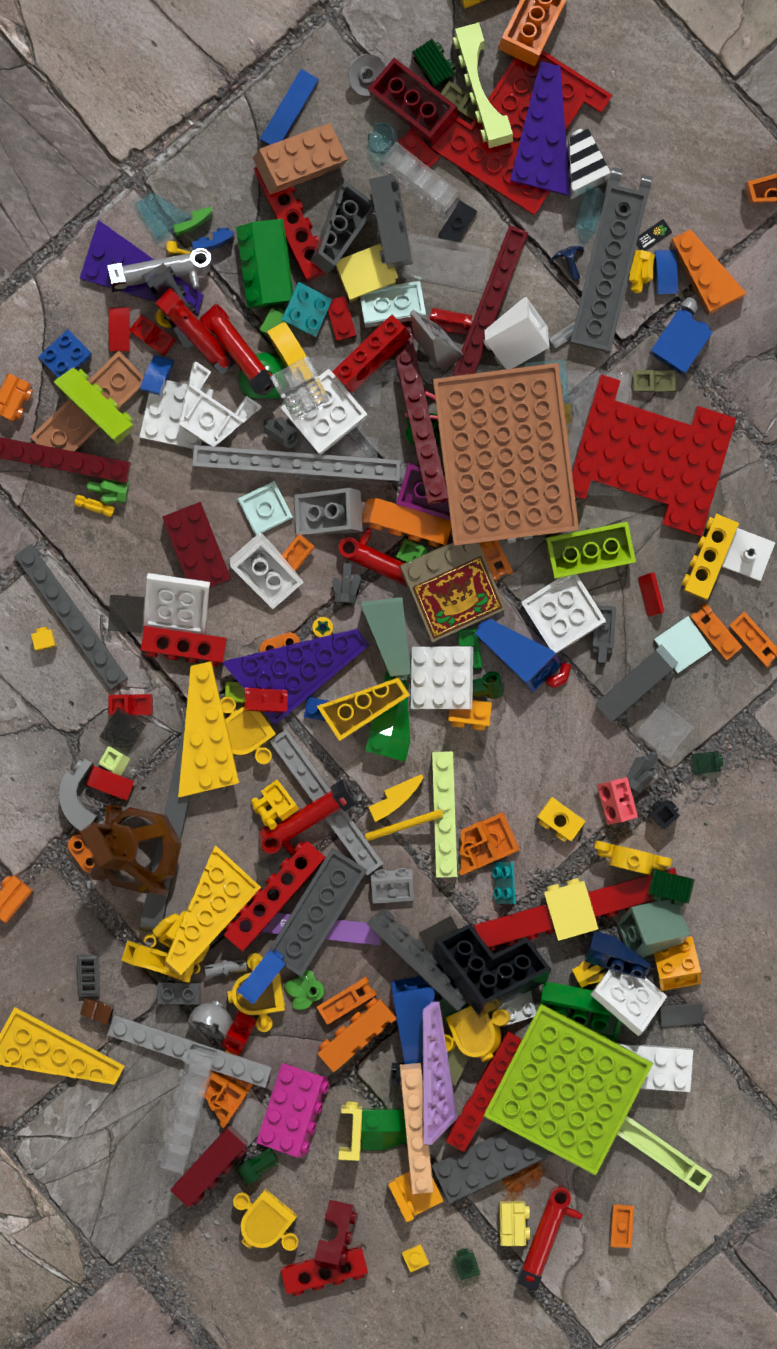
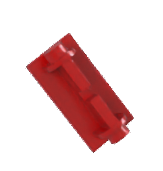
(451, 321)

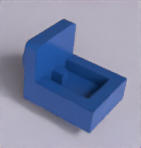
(311, 709)

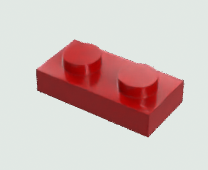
(418, 148)
(341, 319)

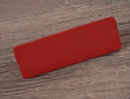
(651, 594)

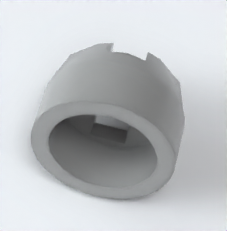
(690, 305)

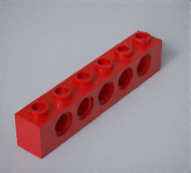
(303, 225)
(300, 876)
(482, 1094)

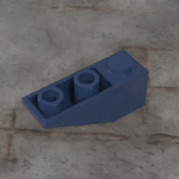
(611, 953)

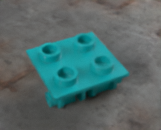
(306, 309)
(504, 883)

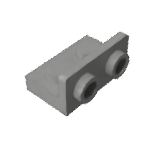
(392, 885)

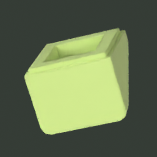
(114, 761)

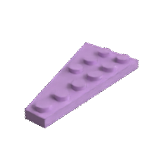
(437, 1082)

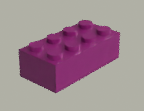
(413, 494)

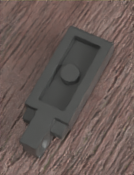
(604, 635)

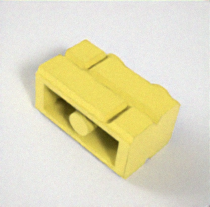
(513, 1223)

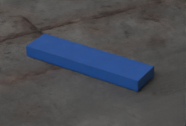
(289, 108)

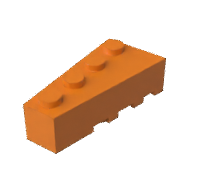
(356, 1034)

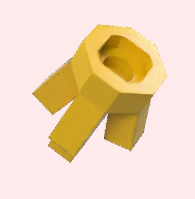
(641, 270)
(587, 975)

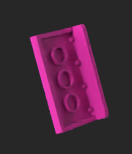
(293, 1110)

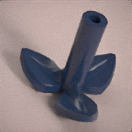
(569, 254)

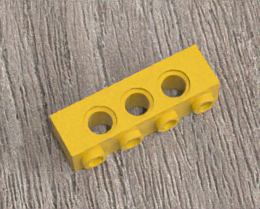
(727, 529)

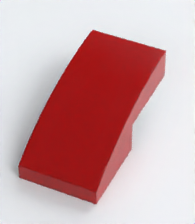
(119, 328)
(152, 335)
(132, 704)
(110, 782)
(238, 1033)

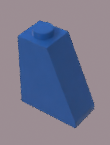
(262, 976)

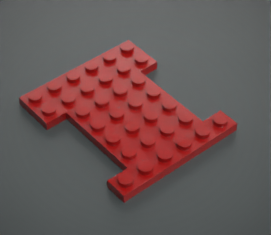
(511, 97)
(653, 456)

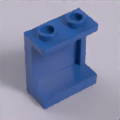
(681, 341)

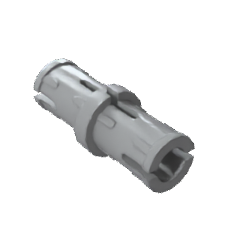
(225, 968)

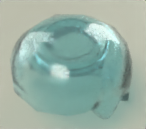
(382, 138)

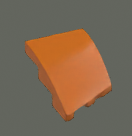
(486, 843)
(226, 1095)

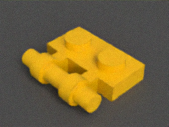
(280, 801)

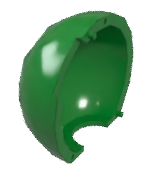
(271, 363)

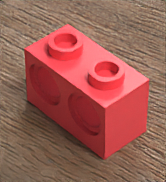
(617, 800)

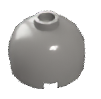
(210, 1019)

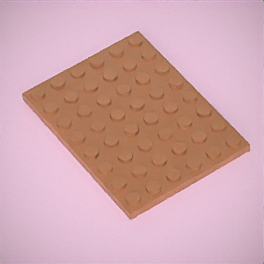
(506, 454)

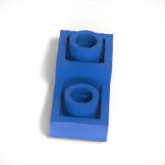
(220, 238)
(666, 271)
(156, 375)

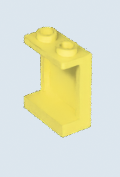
(365, 273)
(570, 909)
(353, 1152)

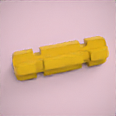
(94, 505)

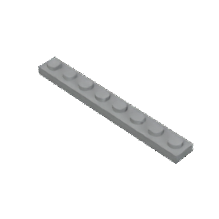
(315, 788)
(175, 1046)

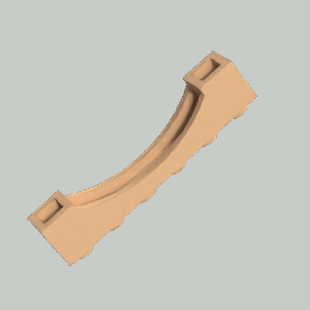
(414, 1119)

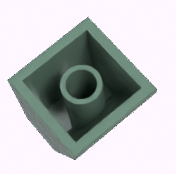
(653, 927)

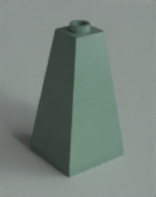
(388, 630)

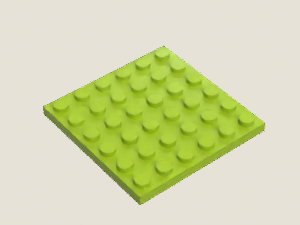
(568, 1089)

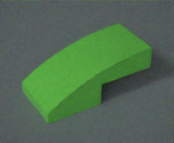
(199, 218)

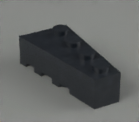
(159, 281)

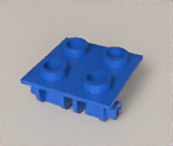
(65, 354)

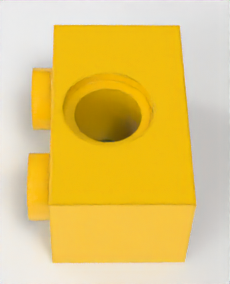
(571, 826)

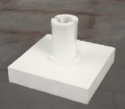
(748, 554)

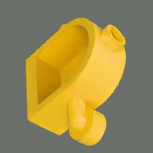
(247, 731)
(631, 858)
(269, 1001)
(476, 1034)
(265, 1221)

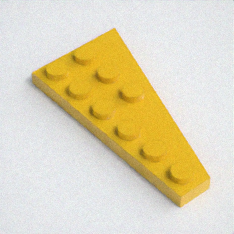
(206, 744)
(215, 902)
(42, 1048)

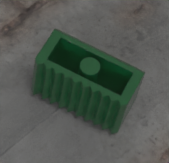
(433, 63)
(670, 886)

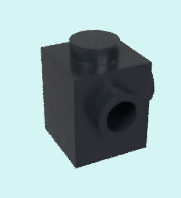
(664, 813)

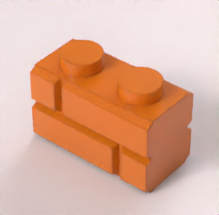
(12, 397)
(12, 896)

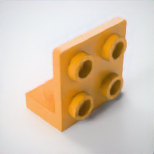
(477, 716)
(678, 966)
(410, 1203)

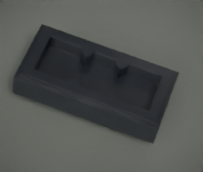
(457, 222)

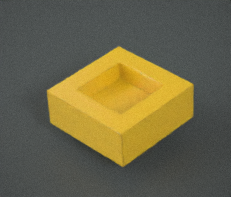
(415, 1257)

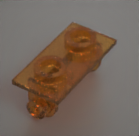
(519, 1180)

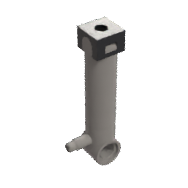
(182, 265)

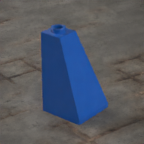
(521, 655)
(410, 999)

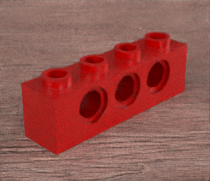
(372, 353)
(152, 635)
(294, 1285)

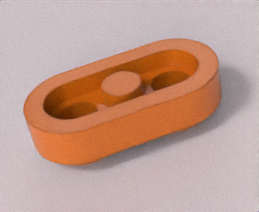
(279, 641)
(82, 854)

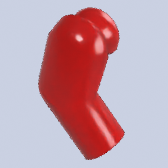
(560, 678)

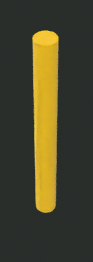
(404, 825)

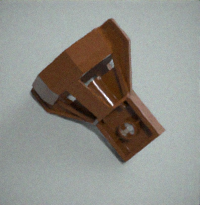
(117, 846)

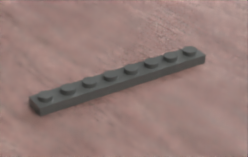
(71, 616)

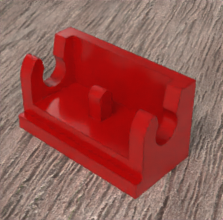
(265, 700)

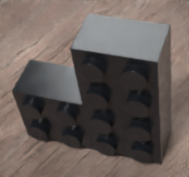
(486, 977)

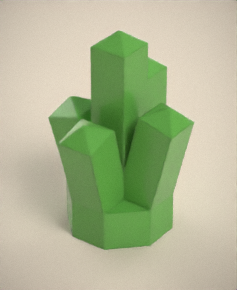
(111, 490)

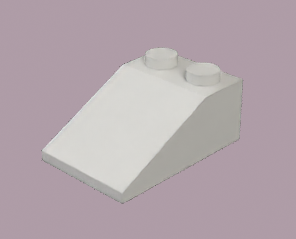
(265, 570)

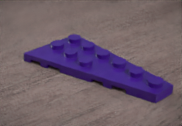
(543, 148)

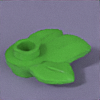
(301, 990)

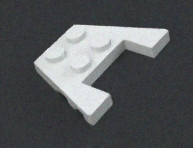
(207, 417)

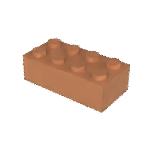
(300, 158)

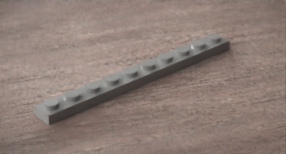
(296, 463)

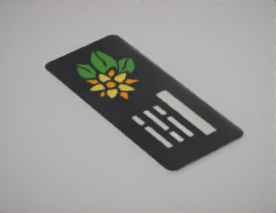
(653, 235)

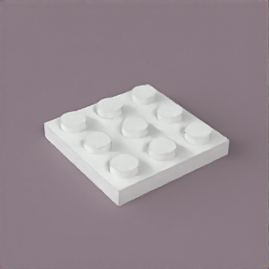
(163, 414)
(333, 421)
(176, 603)
(563, 612)
(442, 677)
(629, 999)

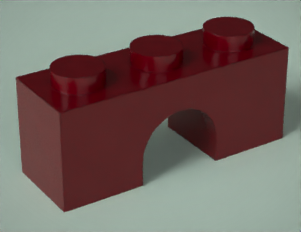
(333, 1253)

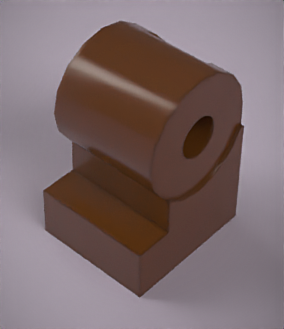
(97, 1010)

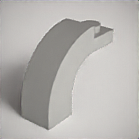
(69, 796)

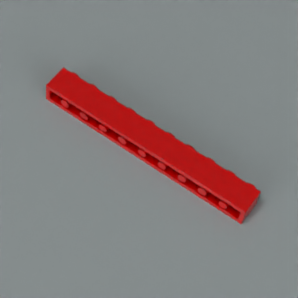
(538, 919)

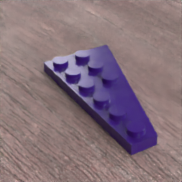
(111, 248)

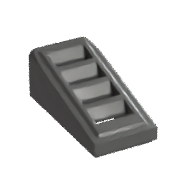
(86, 958)

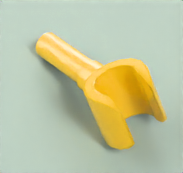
(172, 248)

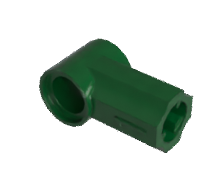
(489, 685)
(253, 1168)

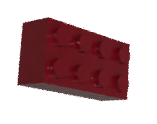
(413, 101)
(196, 545)
(209, 1165)

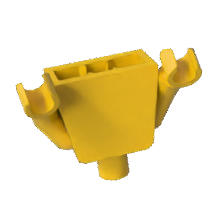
(166, 932)

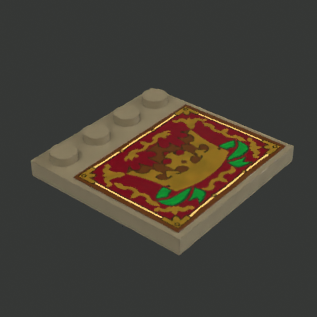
(451, 588)

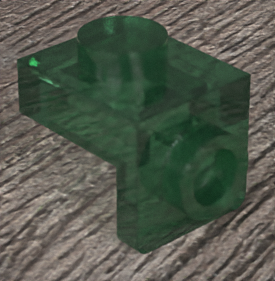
(466, 1263)

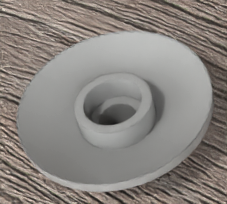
(373, 67)

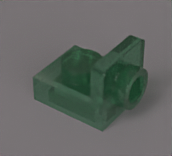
(706, 762)

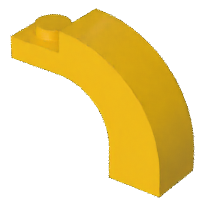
(152, 959)

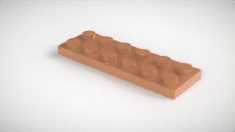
(70, 425)

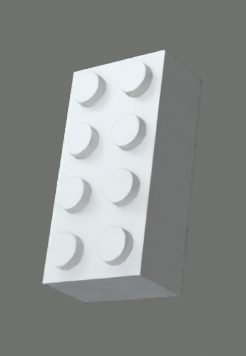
(670, 1068)

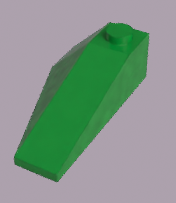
(391, 731)
(383, 1128)

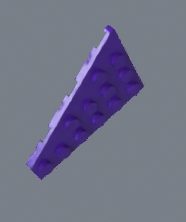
(297, 666)

